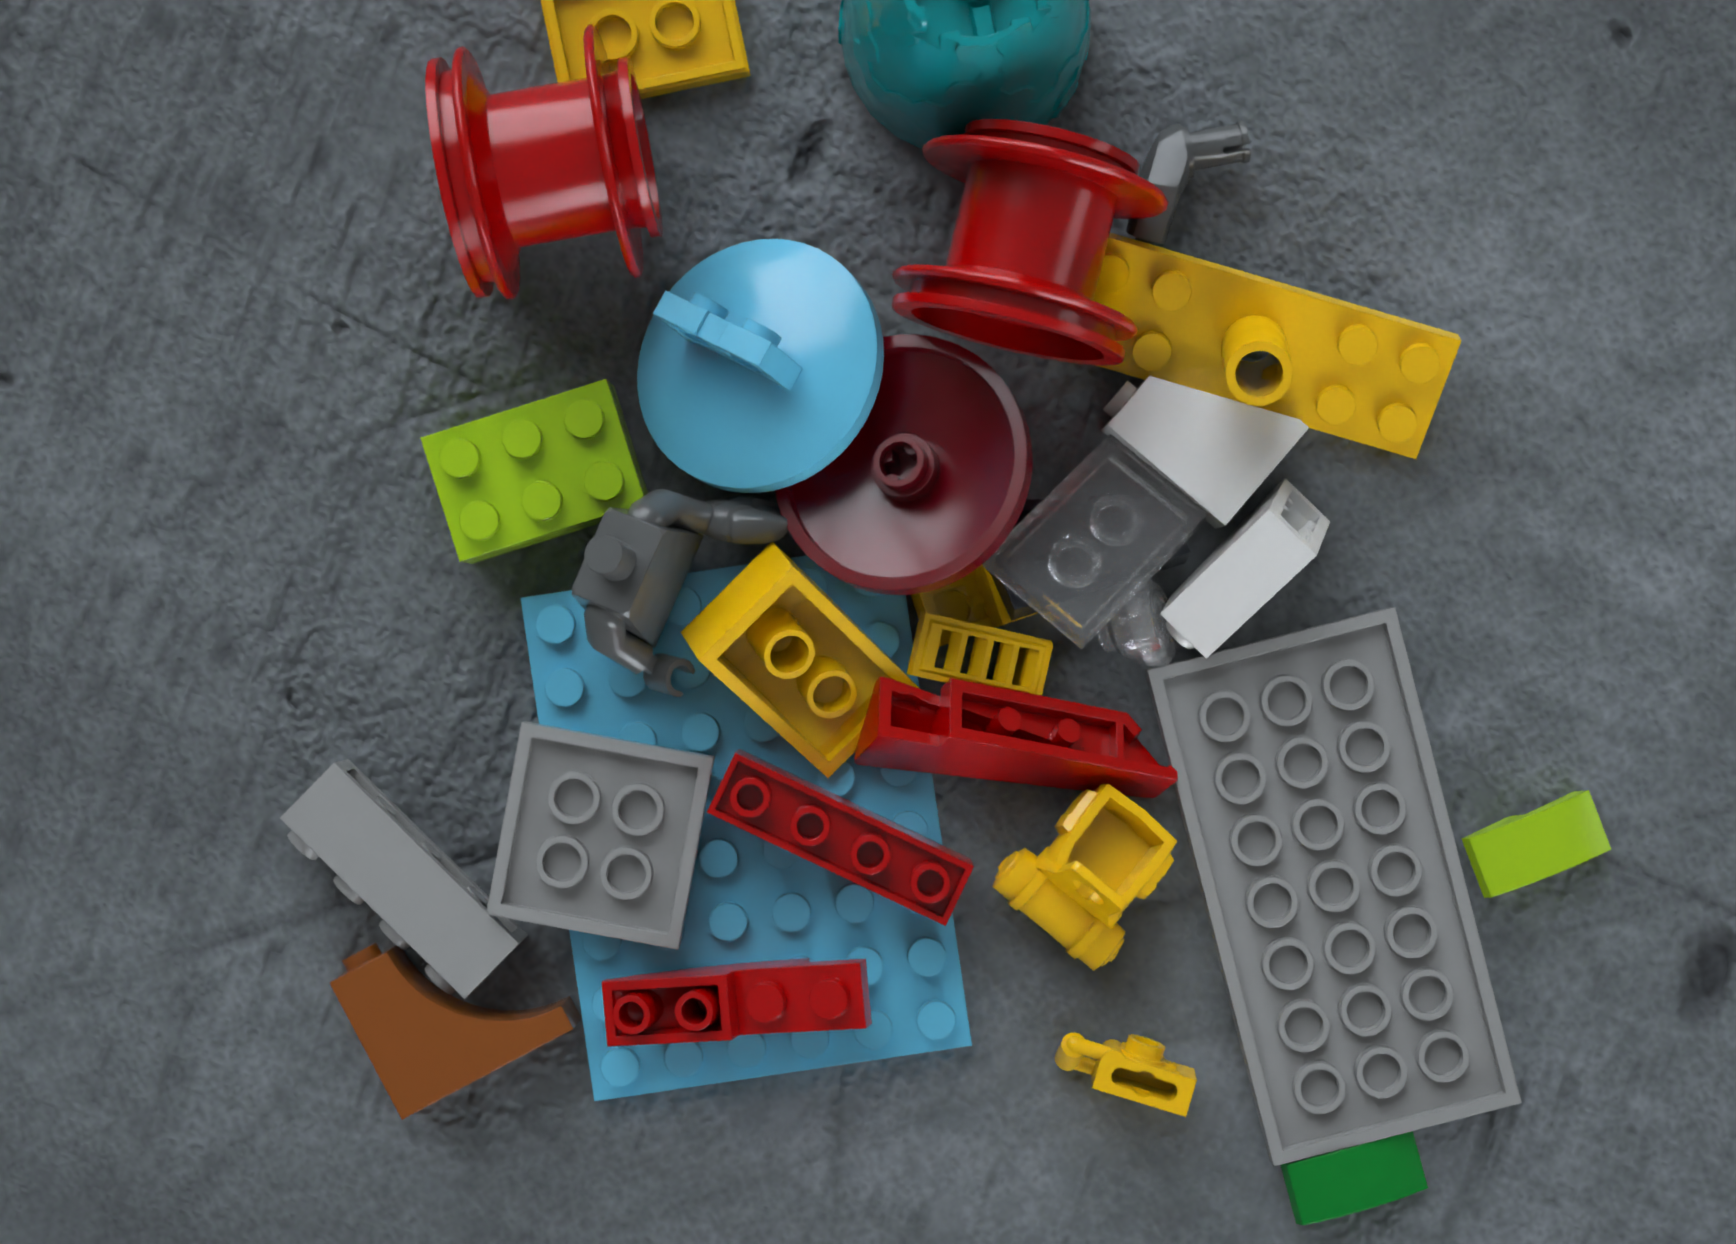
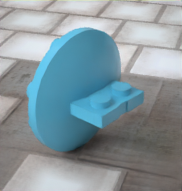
(760, 366)

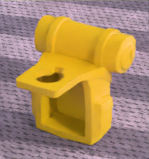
(1089, 873)

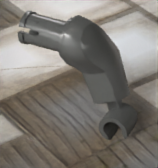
(1174, 160)

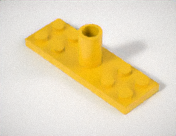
(1327, 360)

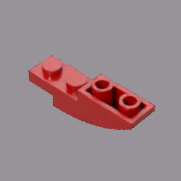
(736, 1001)

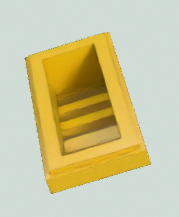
(1019, 664)

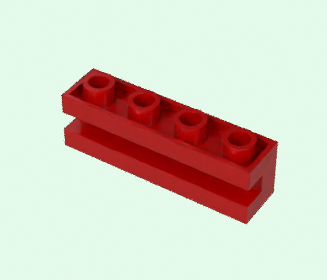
(841, 836)

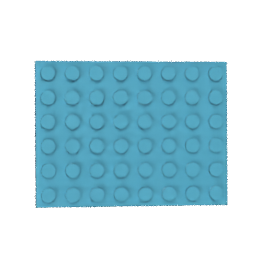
(745, 892)

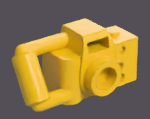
(1130, 1070)

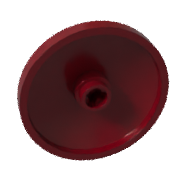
(925, 479)

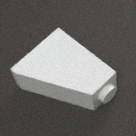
(1202, 441)
(1246, 570)

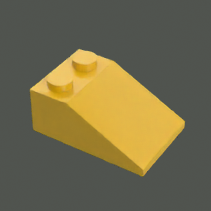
(792, 657)

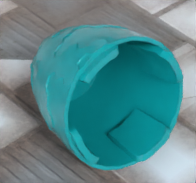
(952, 62)

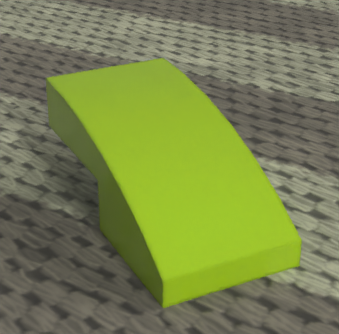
(1536, 844)

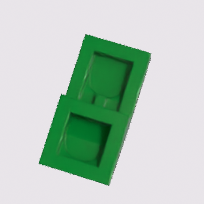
(1354, 1178)

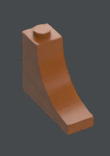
(429, 1040)

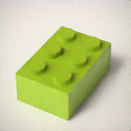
(534, 471)

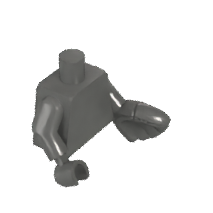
(641, 563)

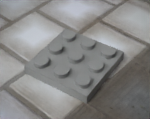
(600, 835)

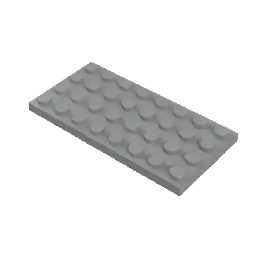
(1333, 886)

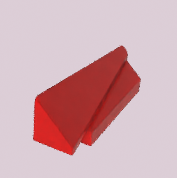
(1007, 738)

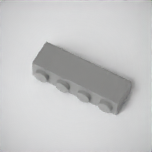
(401, 877)

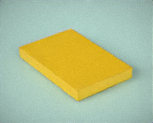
(668, 41)

